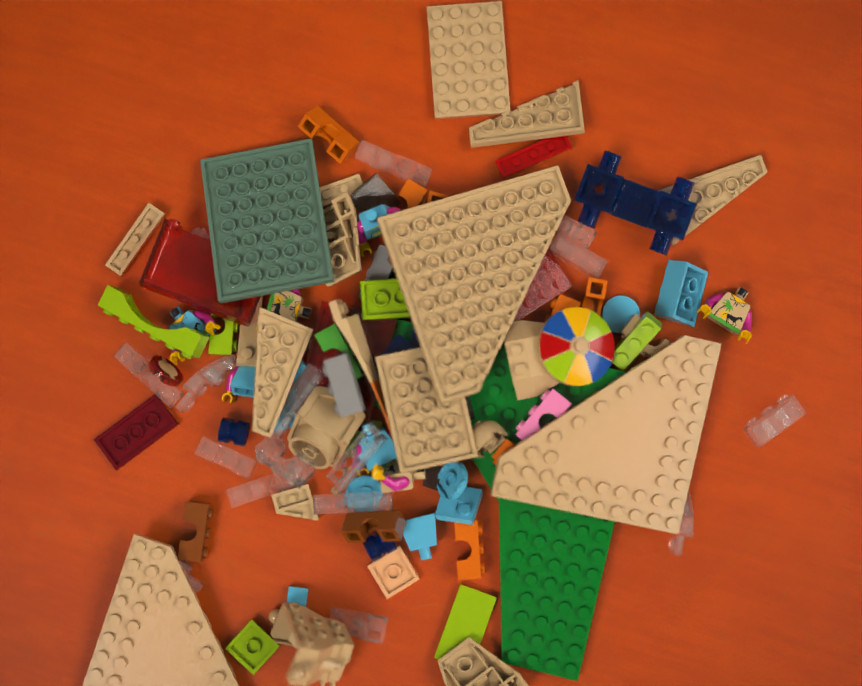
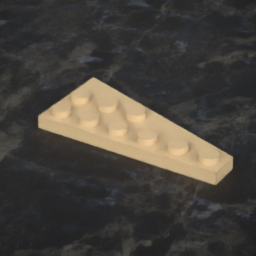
(538, 119)
(720, 187)
(278, 356)

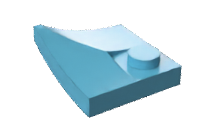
(462, 509)

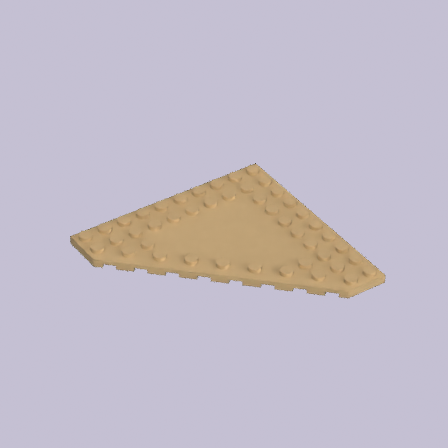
(469, 268)
(623, 448)
(156, 627)

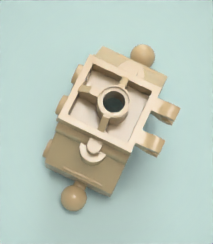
(321, 644)

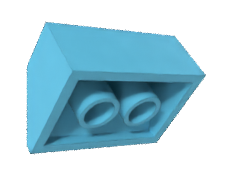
(681, 292)

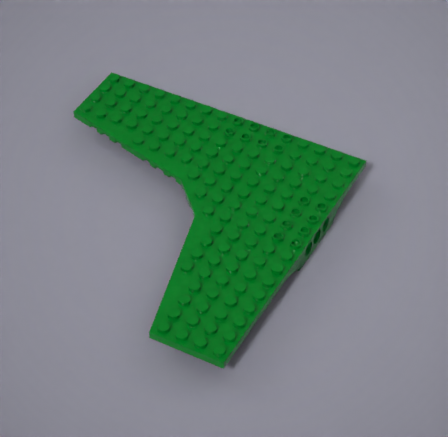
(547, 554)

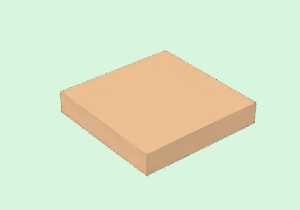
(393, 572)

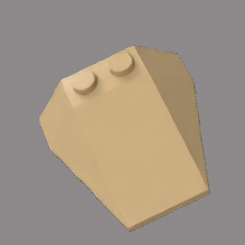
(343, 238)
(525, 366)
(475, 666)

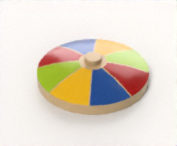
(575, 346)

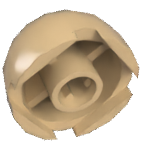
(488, 436)

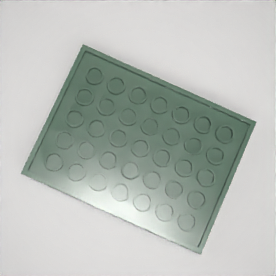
(266, 221)

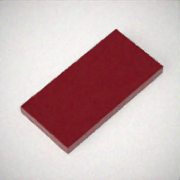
(136, 432)

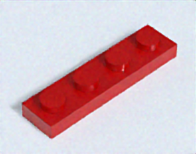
(532, 155)

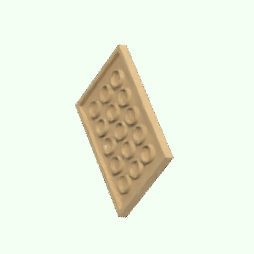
(468, 60)
(421, 427)

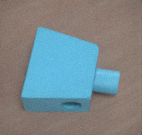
(421, 534)

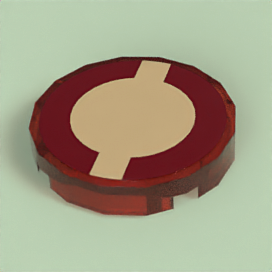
(168, 371)

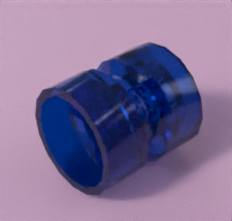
(233, 431)
(376, 547)

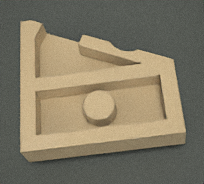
(295, 503)

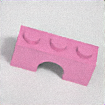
(552, 403)

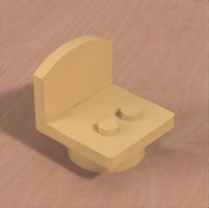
(320, 431)

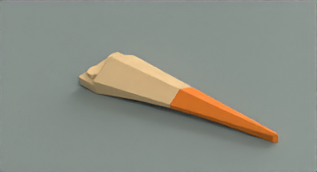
(354, 334)

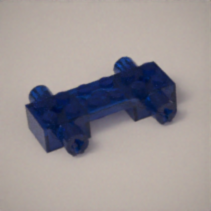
(635, 202)

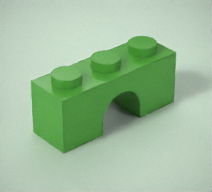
(334, 338)

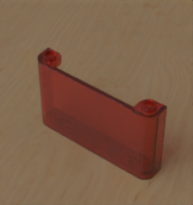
(184, 271)

